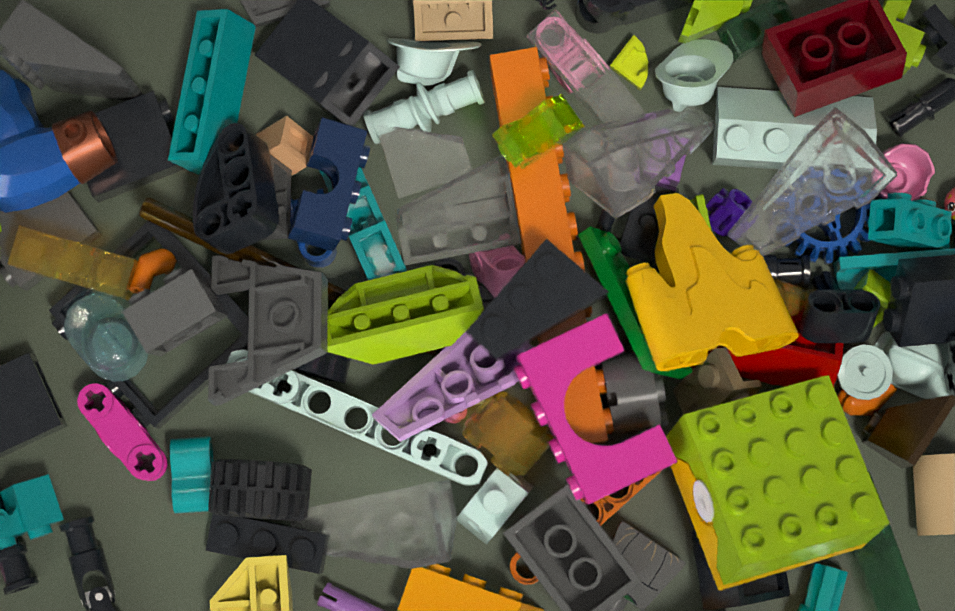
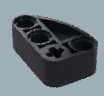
(235, 192)

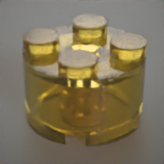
(508, 433)

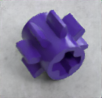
(726, 209)

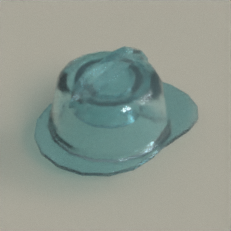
(104, 338)

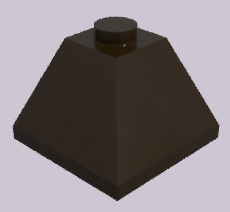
(907, 429)

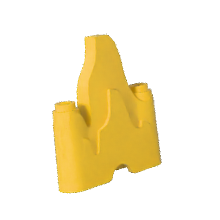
(704, 293)

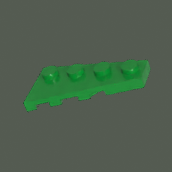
(611, 269)

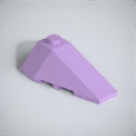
(446, 386)

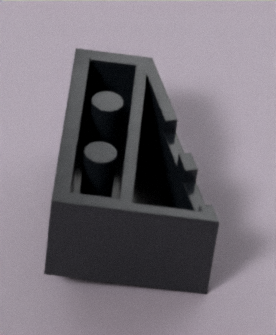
(535, 301)

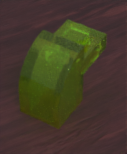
(538, 132)

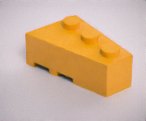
(436, 591)

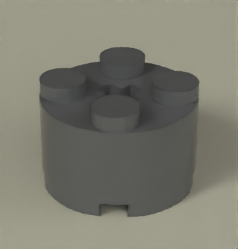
(633, 394)

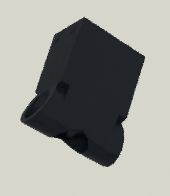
(603, 15)

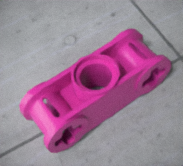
(122, 432)

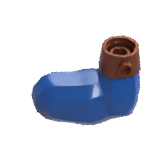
(42, 161)

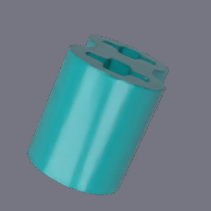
(191, 473)

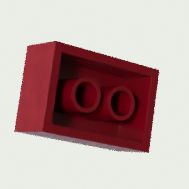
(833, 54)

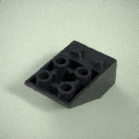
(327, 61)

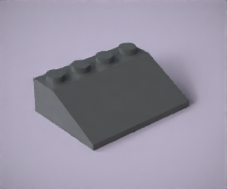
(59, 59)

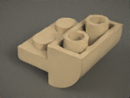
(453, 19)
(935, 494)

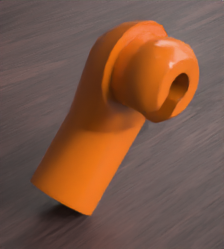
(151, 265)
(861, 407)

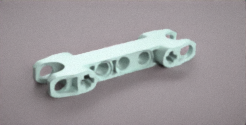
(409, 449)

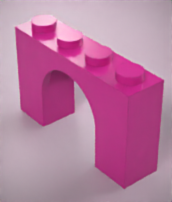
(593, 468)

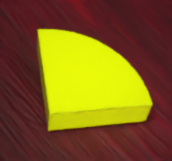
(632, 63)

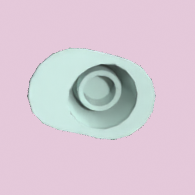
(427, 61)
(693, 72)
(917, 367)

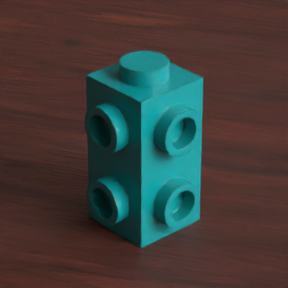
(909, 223)

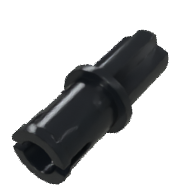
(922, 107)

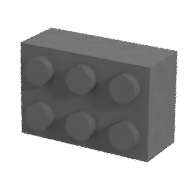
(572, 555)

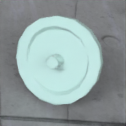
(865, 372)

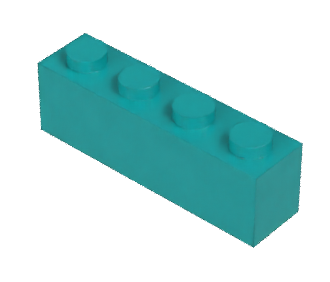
(211, 85)

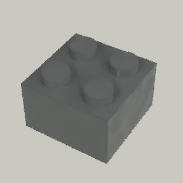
(174, 311)

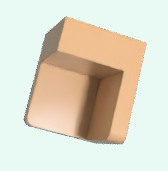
(288, 143)

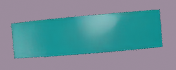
(371, 234)

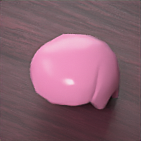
(913, 170)

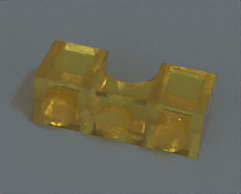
(72, 263)

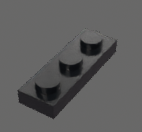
(259, 538)

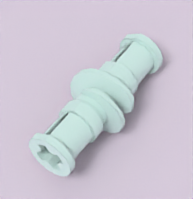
(426, 106)

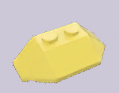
(256, 586)

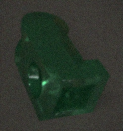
(747, 30)

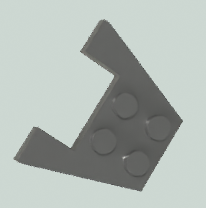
(284, 323)

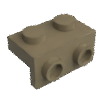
(713, 383)

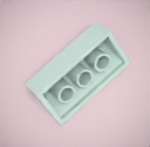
(761, 132)

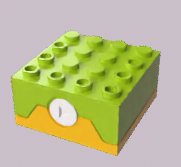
(774, 482)

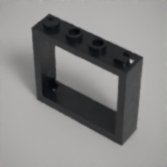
(143, 408)

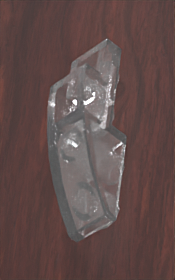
(583, 70)

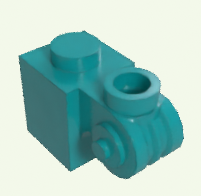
(29, 509)

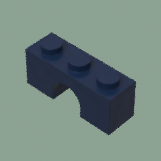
(338, 153)

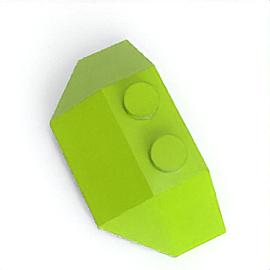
(403, 314)

